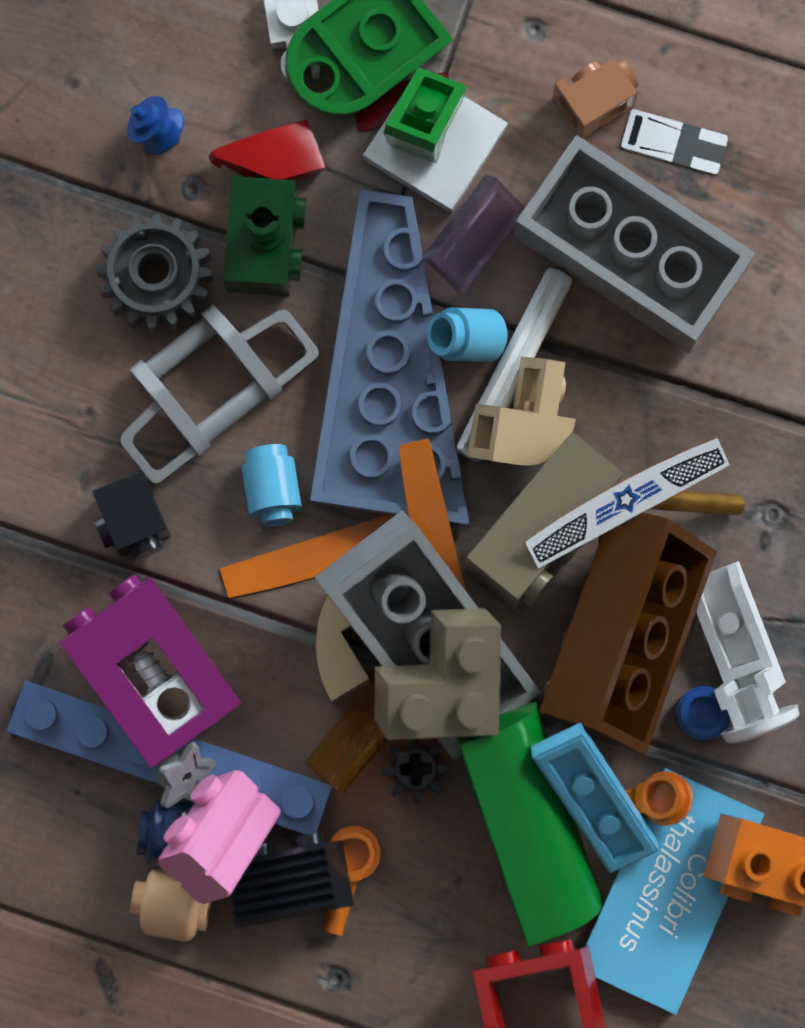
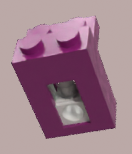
(122, 627)

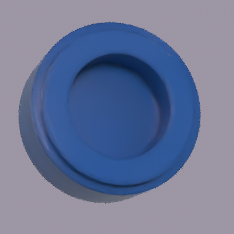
(700, 714)

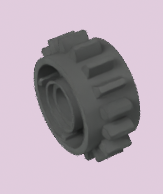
(155, 244)

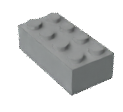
(632, 244)
(388, 596)

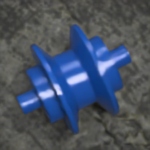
(155, 125)

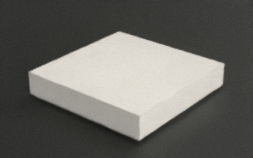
(464, 152)

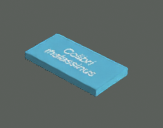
(664, 907)

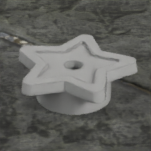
(182, 773)

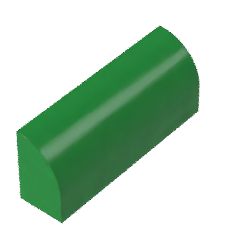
(530, 829)

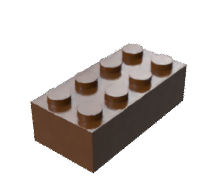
(628, 631)

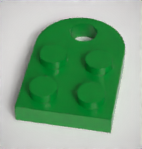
(364, 48)

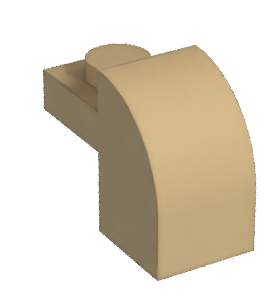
(532, 428)

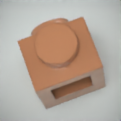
(596, 95)

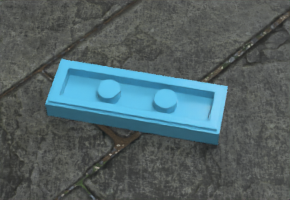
(594, 798)

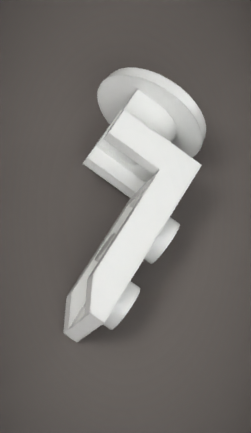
(742, 657)

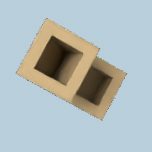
(335, 659)

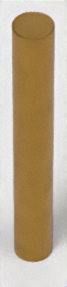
(703, 503)

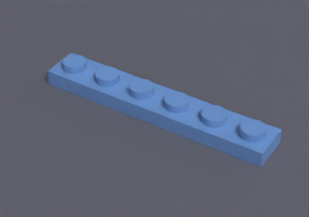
(96, 736)

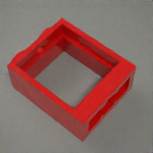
(553, 956)

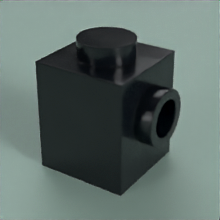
(130, 517)

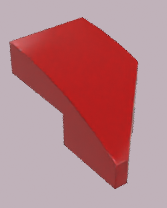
(274, 154)

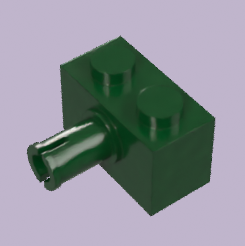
(262, 236)

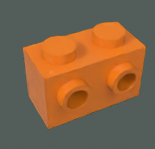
(758, 860)

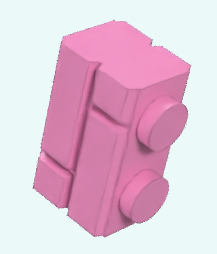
(218, 836)

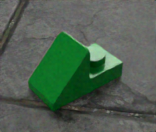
(424, 114)

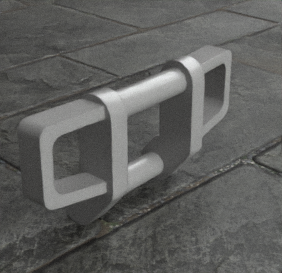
(261, 387)

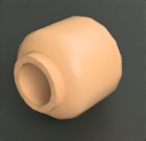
(167, 908)

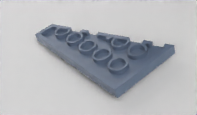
(383, 374)

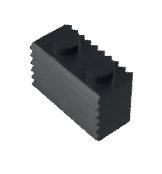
(292, 882)

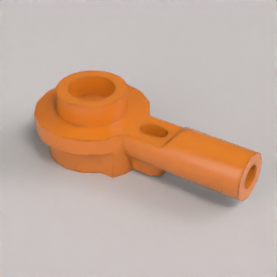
(663, 798)
(362, 858)

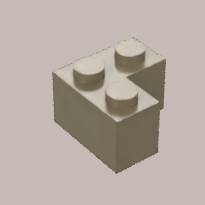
(452, 693)

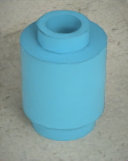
(467, 334)
(271, 485)

